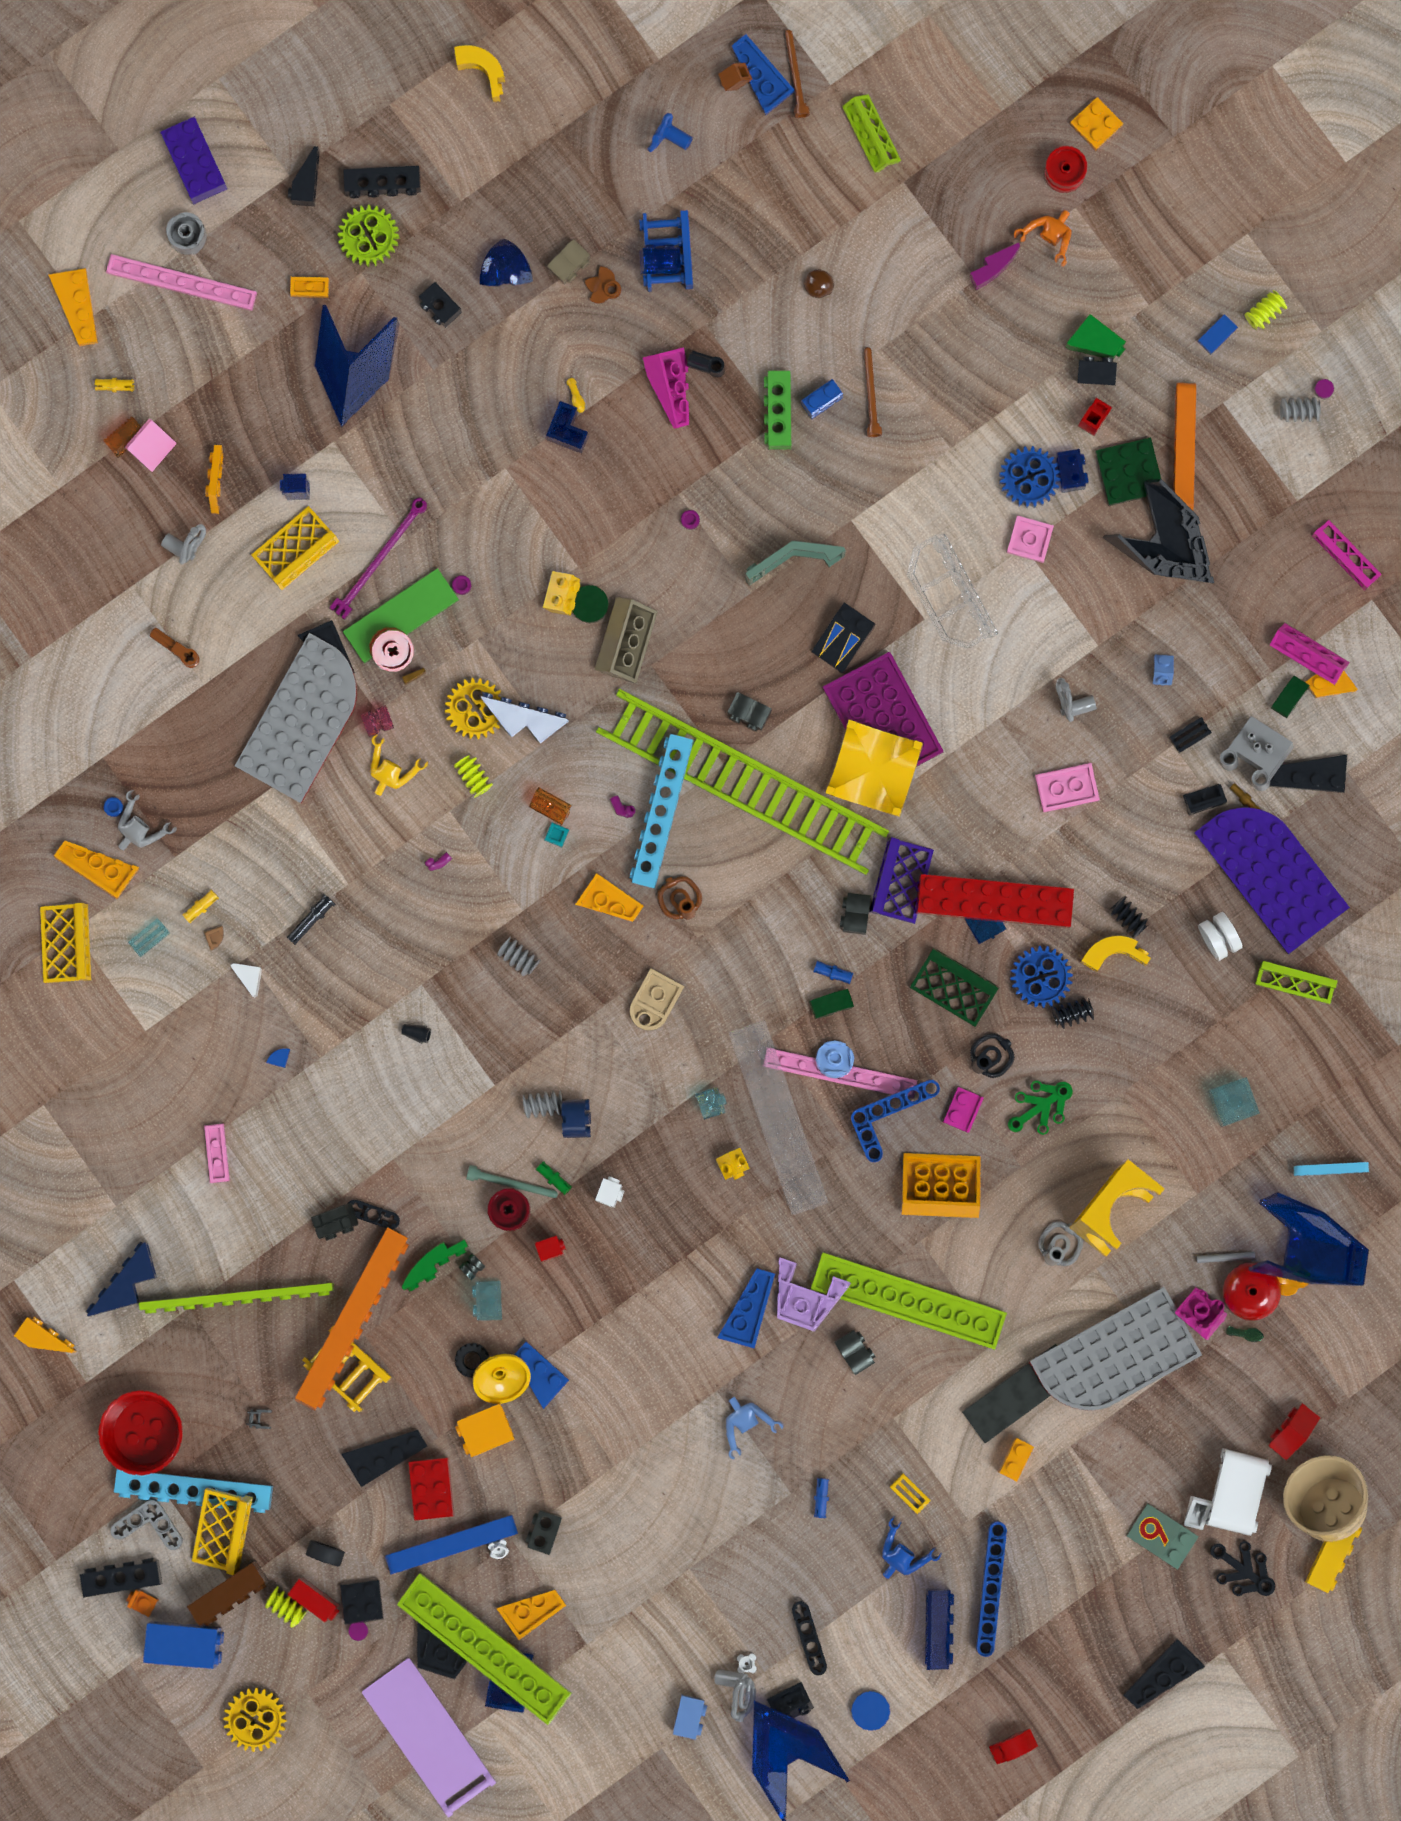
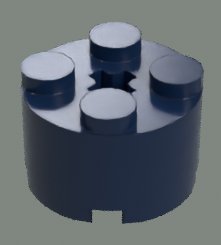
(576, 1118)

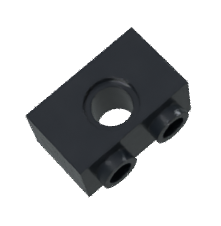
(436, 294)

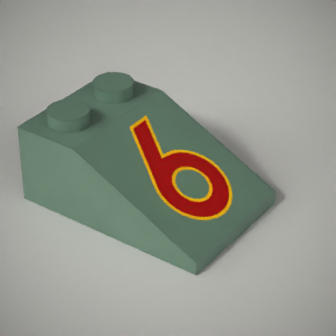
(1162, 1536)

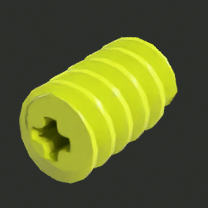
(1265, 310)
(473, 776)
(285, 1607)

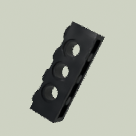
(353, 177)
(92, 1588)

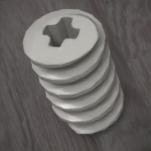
(1297, 408)
(518, 957)
(542, 1104)

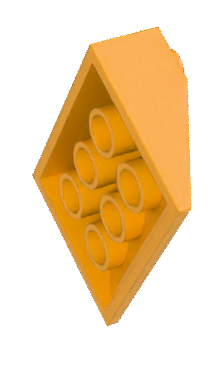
(941, 1185)

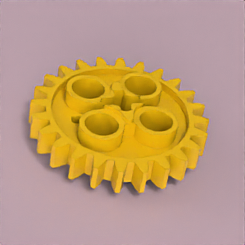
(460, 718)
(264, 1704)

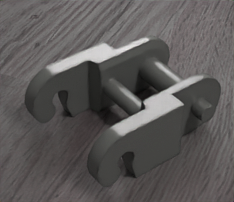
(258, 1425)

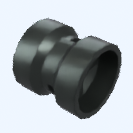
(472, 1266)

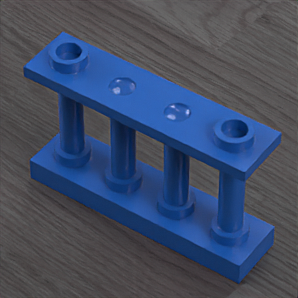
(682, 240)

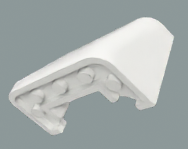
(1238, 1492)

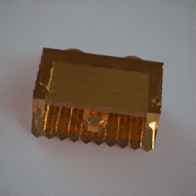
(120, 438)

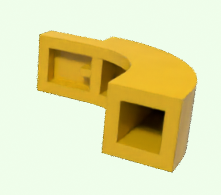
(477, 58)
(1113, 945)

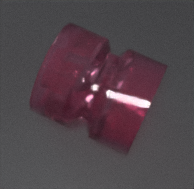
(370, 721)

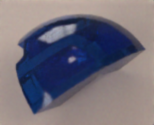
(505, 265)

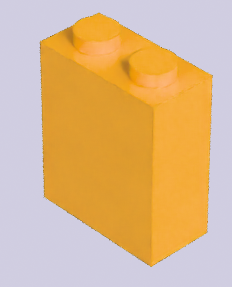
(484, 1430)

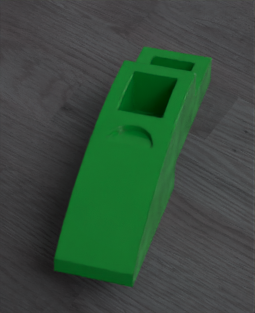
(426, 1268)

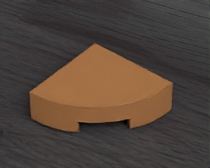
(214, 937)

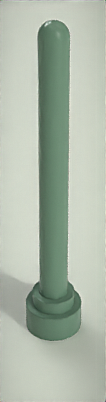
(475, 1174)

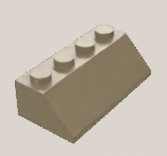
(626, 640)

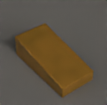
(413, 676)

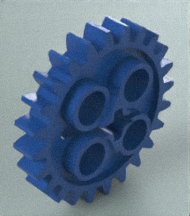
(1037, 492)
(1047, 993)

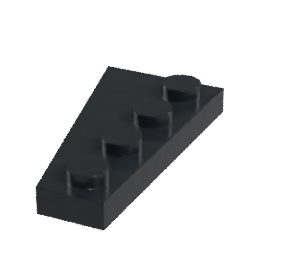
(1314, 775)
(1168, 1670)

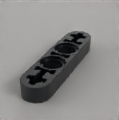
(807, 1638)

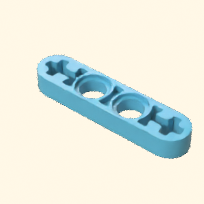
(1324, 1169)

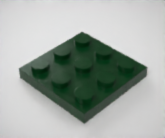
(1126, 469)

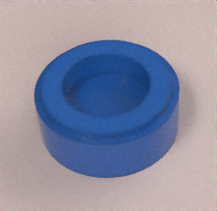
(113, 807)

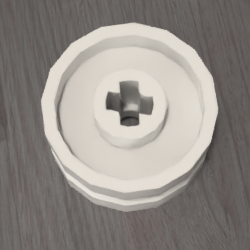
(1220, 936)

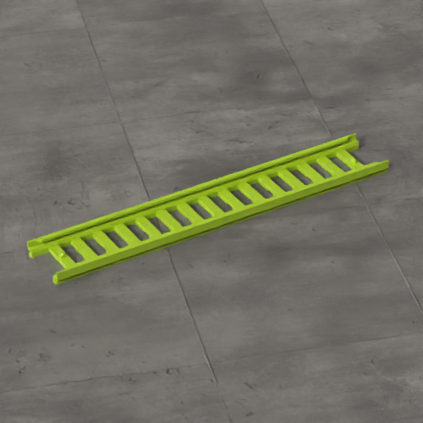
(751, 765)

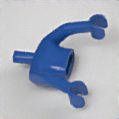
(901, 1556)

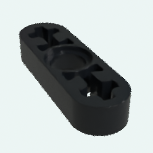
(384, 1223)

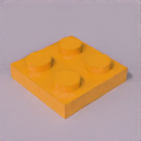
(1096, 123)

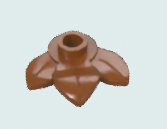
(600, 285)

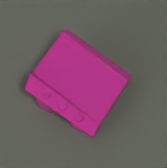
(1202, 1313)

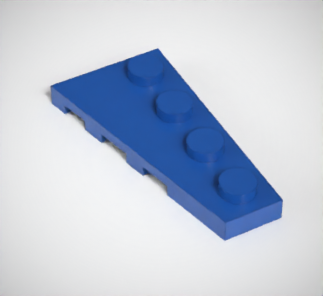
(766, 80)
(748, 1313)

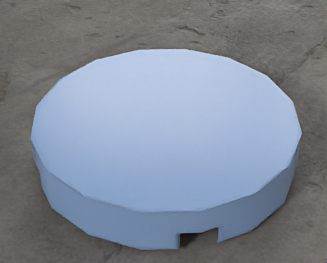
(834, 1059)

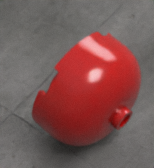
(1248, 1306)

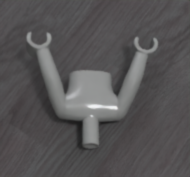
(136, 828)

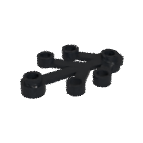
(1245, 1571)

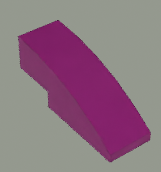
(994, 266)

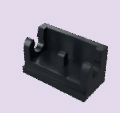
(1204, 799)

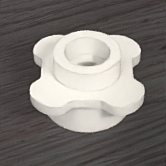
(498, 1549)
(749, 1668)

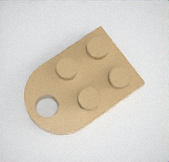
(655, 999)

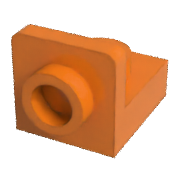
(141, 1602)

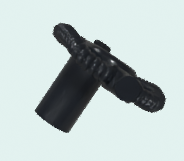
(983, 1062)

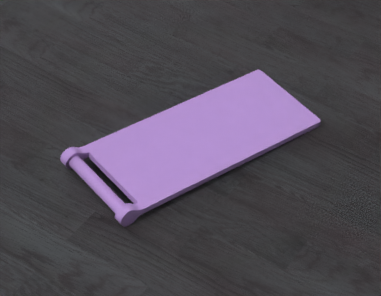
(427, 1735)

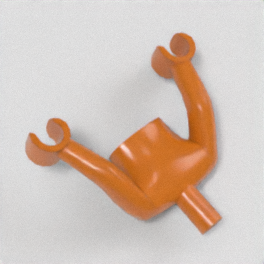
(1053, 232)

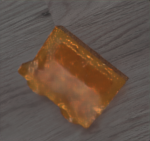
(550, 806)

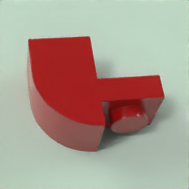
(1094, 417)
(1013, 1746)

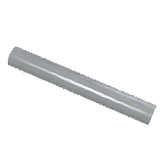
(1225, 1257)

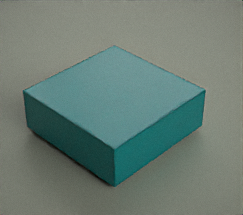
(556, 835)

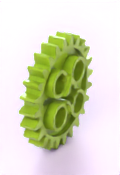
(382, 228)

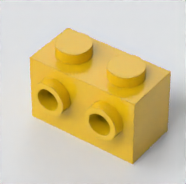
(561, 593)

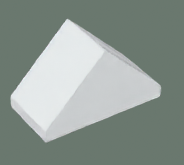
(249, 976)
(1197, 1512)

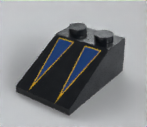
(843, 637)

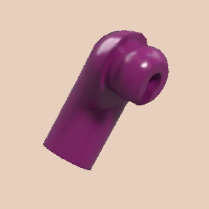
(620, 809)
(439, 863)

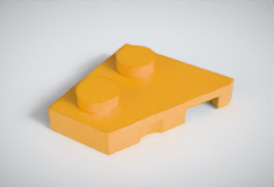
(1321, 687)

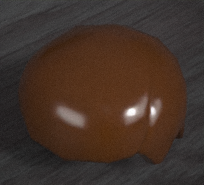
(819, 283)

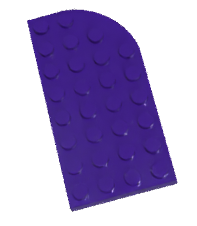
(1272, 873)

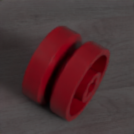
(504, 1199)

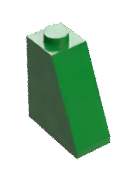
(1096, 340)

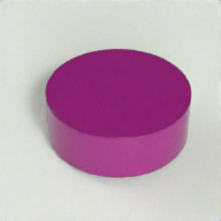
(1324, 389)
(690, 519)
(461, 585)
(358, 1631)

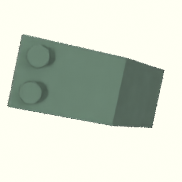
(828, 553)

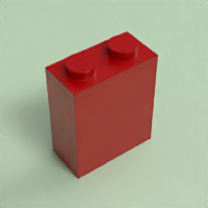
(314, 1600)

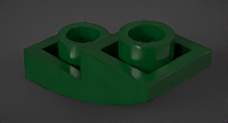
(1290, 696)
(831, 1003)

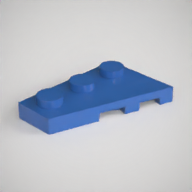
(544, 1377)

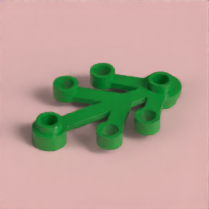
(1043, 1105)

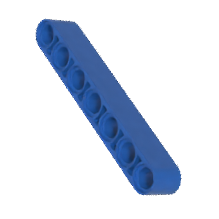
(451, 1544)
(991, 1598)

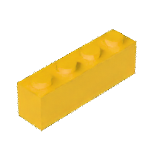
(1330, 1562)

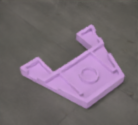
(803, 1305)

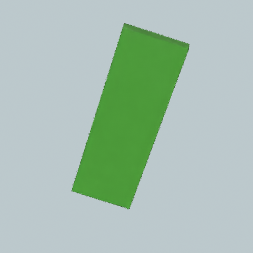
(404, 611)

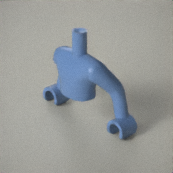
(745, 1419)

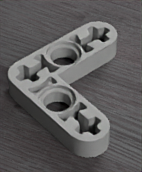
(145, 1518)

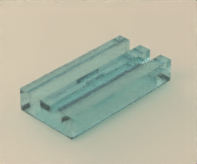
(147, 939)

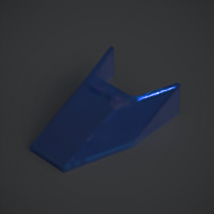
(1315, 1248)

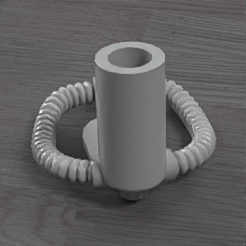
(183, 549)
(1076, 707)
(1055, 1255)
(740, 1682)

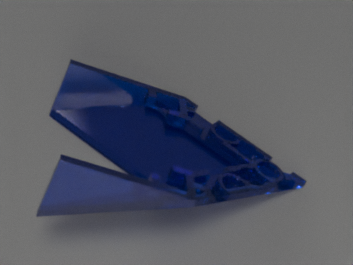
(353, 376)
(781, 1741)

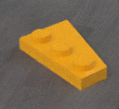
(213, 489)
(609, 899)

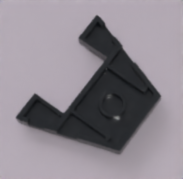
(437, 1656)

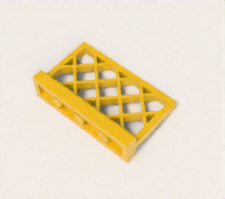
(306, 559)
(81, 946)
(236, 1538)

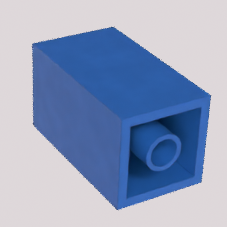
(183, 1645)

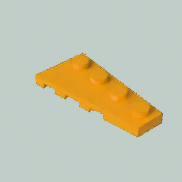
(75, 298)

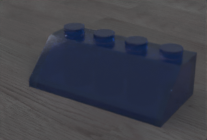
(938, 1629)

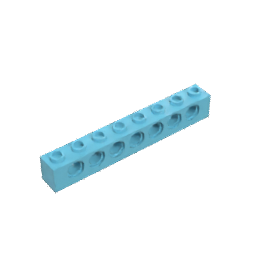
(650, 878)
(123, 1487)

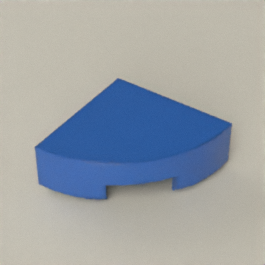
(279, 1058)

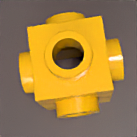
(733, 1164)

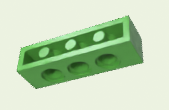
(780, 380)

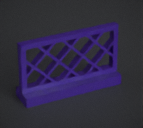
(885, 876)

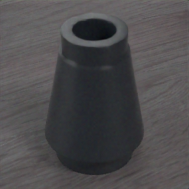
(417, 1032)

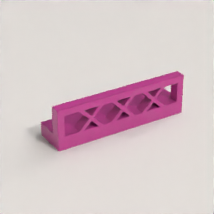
(1342, 558)
(1309, 653)

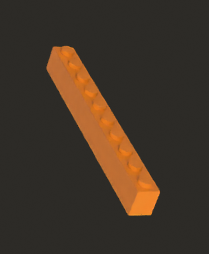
(351, 1319)

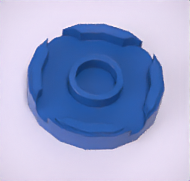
(870, 1710)

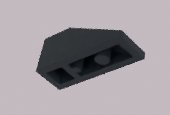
(305, 182)

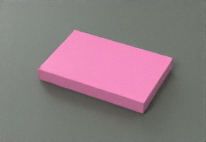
(1067, 787)

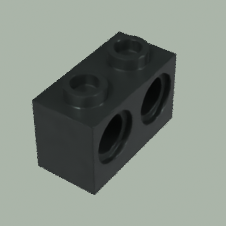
(548, 1533)

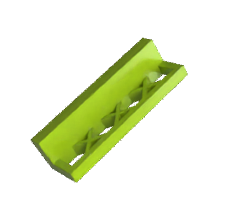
(868, 133)
(1297, 975)

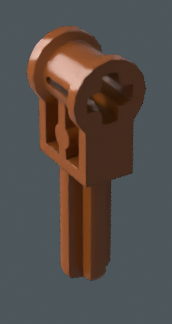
(176, 648)

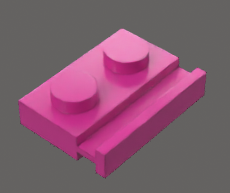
(963, 1110)

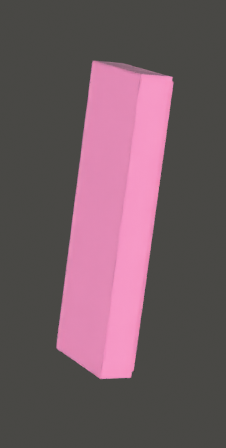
(217, 1153)

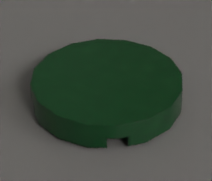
(590, 604)

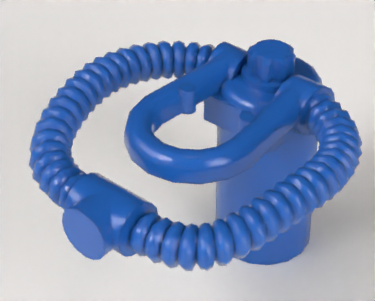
(671, 133)

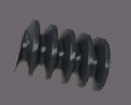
(1129, 917)
(1073, 1013)

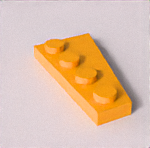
(97, 868)

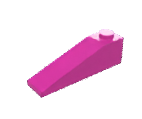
(668, 378)

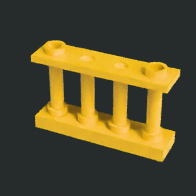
(364, 1363)

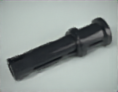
(317, 912)

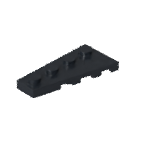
(376, 1459)

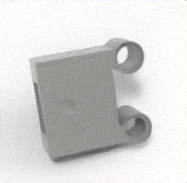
(1260, 748)

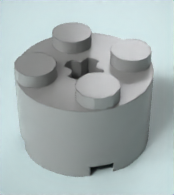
(182, 224)

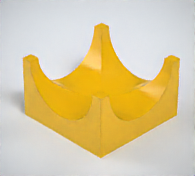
(874, 768)
(1094, 1221)

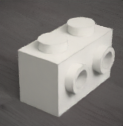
(610, 1192)

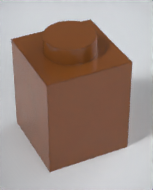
(735, 76)

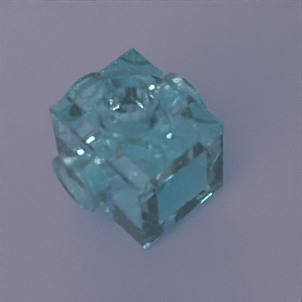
(711, 1103)

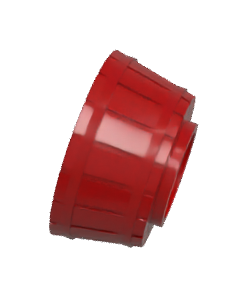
(140, 1432)

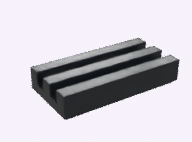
(1203, 726)

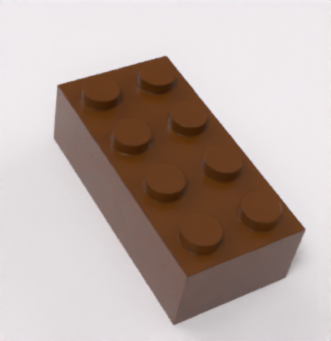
(228, 1593)

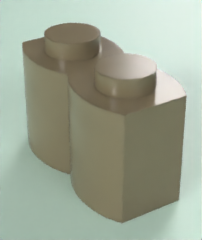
(569, 262)

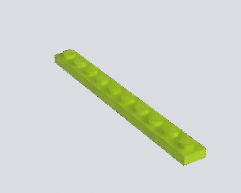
(244, 1297)

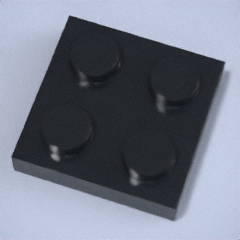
(362, 1602)

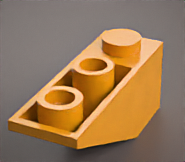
(37, 1336)

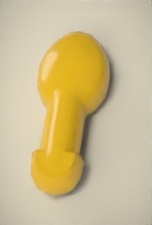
(577, 399)

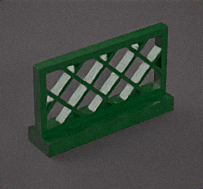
(962, 972)

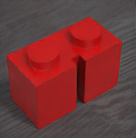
(550, 1248)

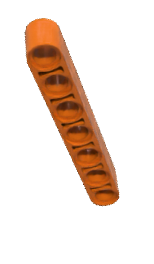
(1185, 442)

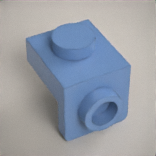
(1163, 669)

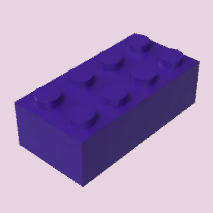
(194, 160)

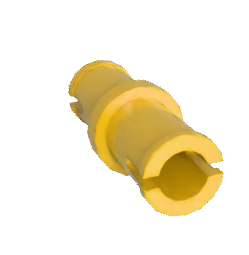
(114, 384)
(200, 906)

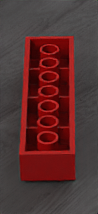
(995, 901)

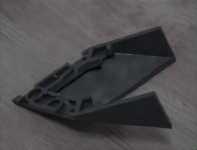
(1176, 545)

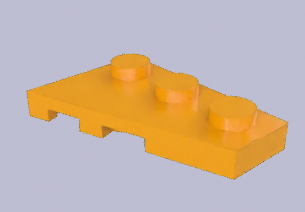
(531, 1612)

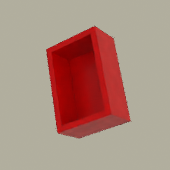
(431, 1488)

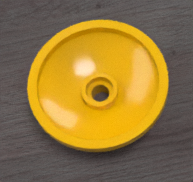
(502, 1385)

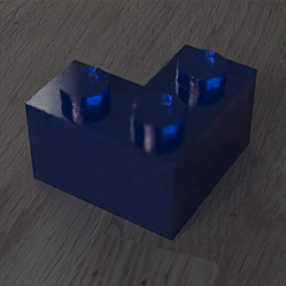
(562, 430)

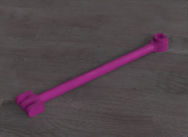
(343, 605)

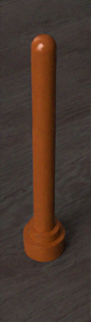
(801, 109)
(874, 428)

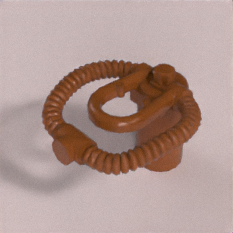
(686, 907)

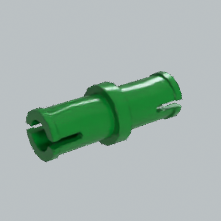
(554, 1178)

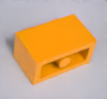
(1016, 1459)

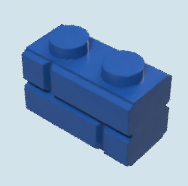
(822, 399)

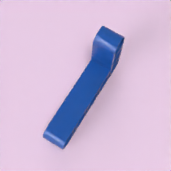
(887, 1110)

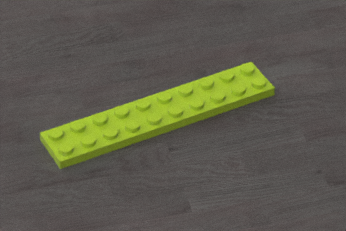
(911, 1301)
(484, 1648)

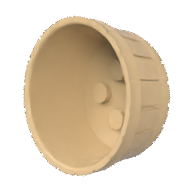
(1326, 1498)

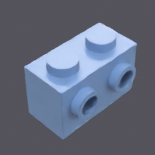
(689, 1717)

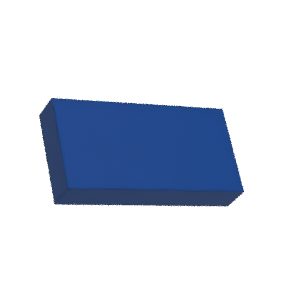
(1217, 334)

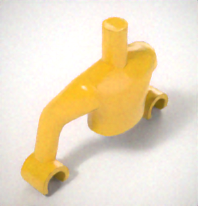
(389, 772)

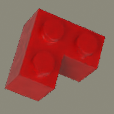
(1293, 1431)

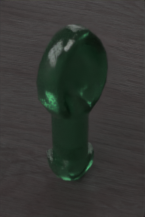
(1249, 1334)

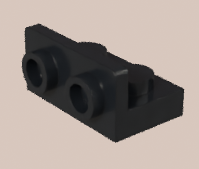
(792, 1701)

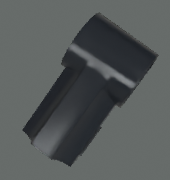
(704, 363)

